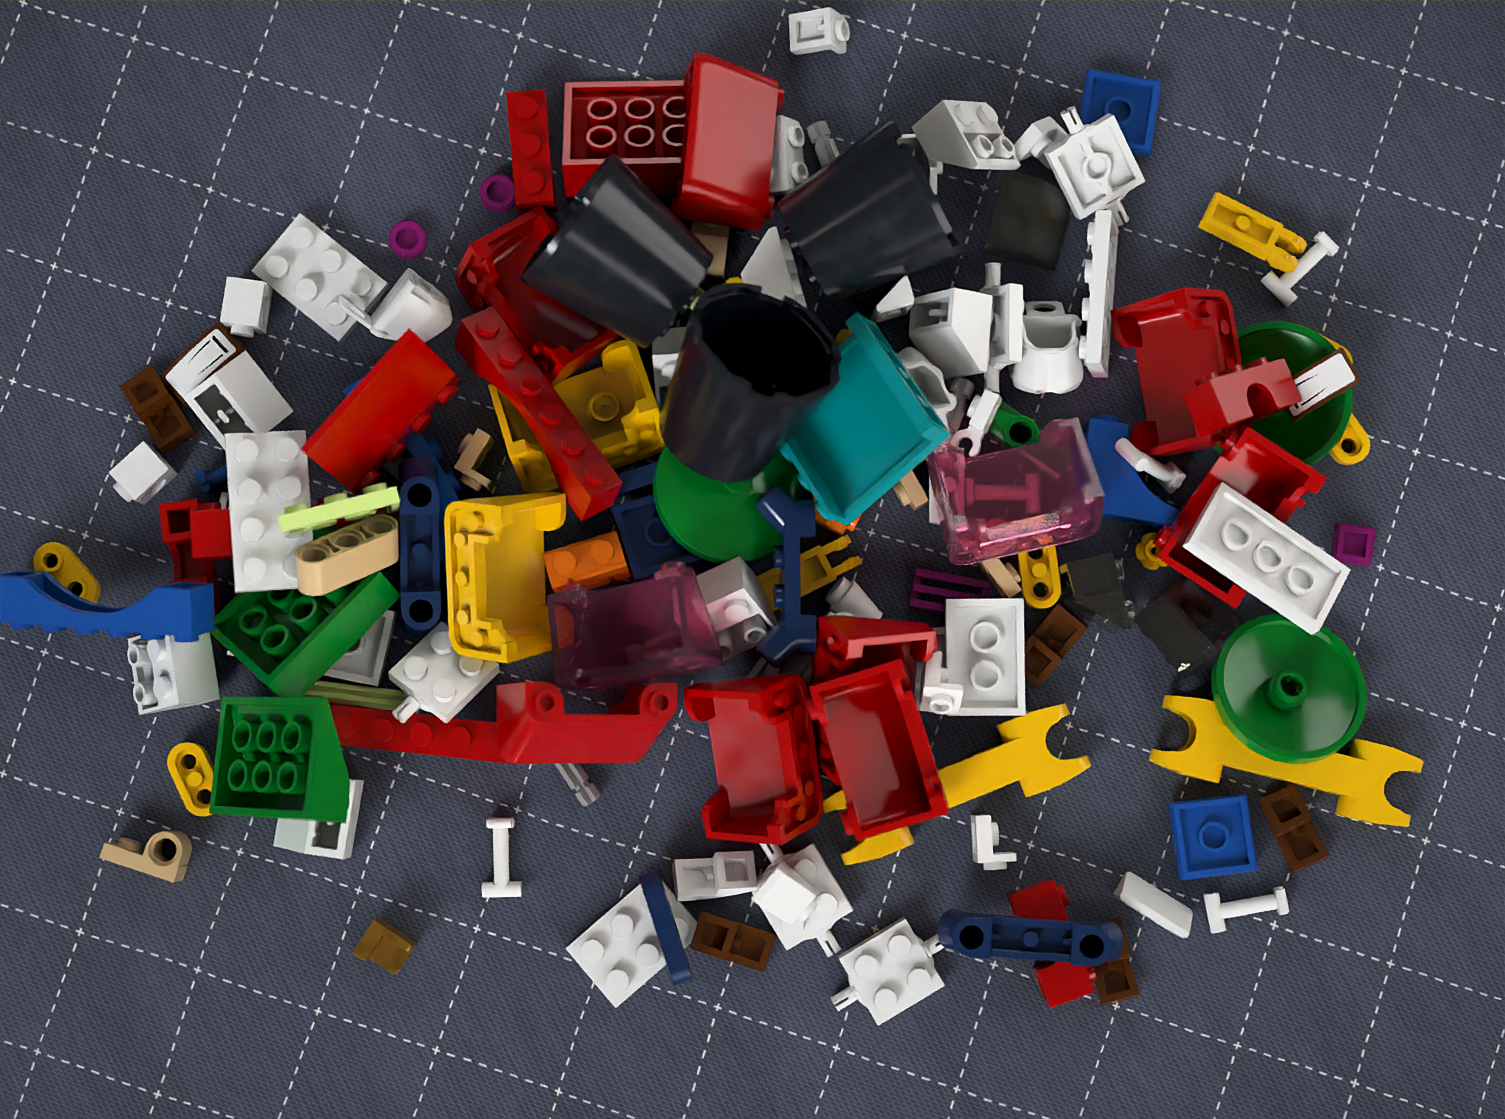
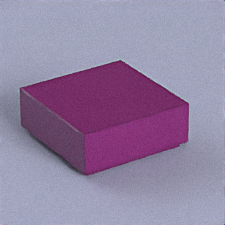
(1353, 544)

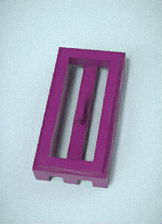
(946, 578)

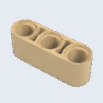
(347, 555)

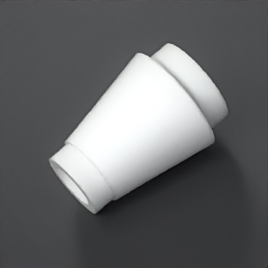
(850, 598)

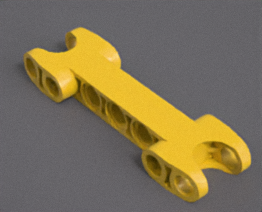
(1019, 757)
(1355, 777)

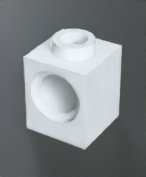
(246, 306)
(142, 474)

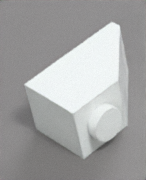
(786, 895)

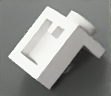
(818, 31)
(1039, 138)
(935, 692)
(984, 837)

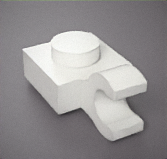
(982, 412)

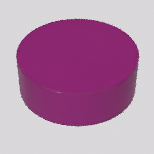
(498, 193)
(408, 240)

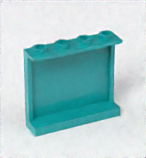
(865, 430)

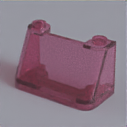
(1017, 495)
(632, 632)

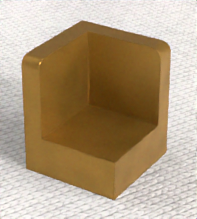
(385, 946)

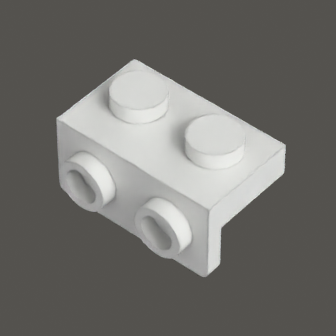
(787, 159)

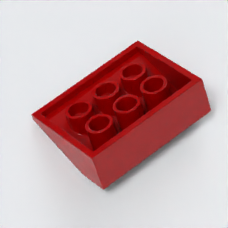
(630, 118)
(382, 413)

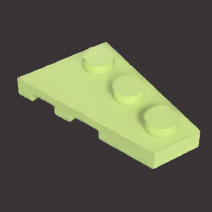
(301, 518)

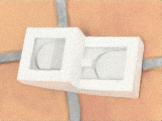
(714, 877)

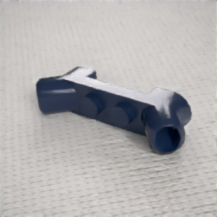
(792, 521)
(419, 545)
(1030, 938)

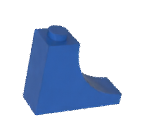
(1125, 493)

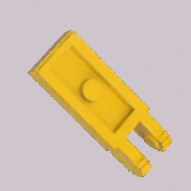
(1252, 232)
(814, 569)

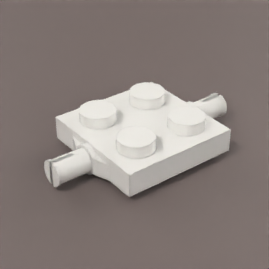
(1094, 166)
(1006, 327)
(439, 677)
(830, 898)
(890, 971)

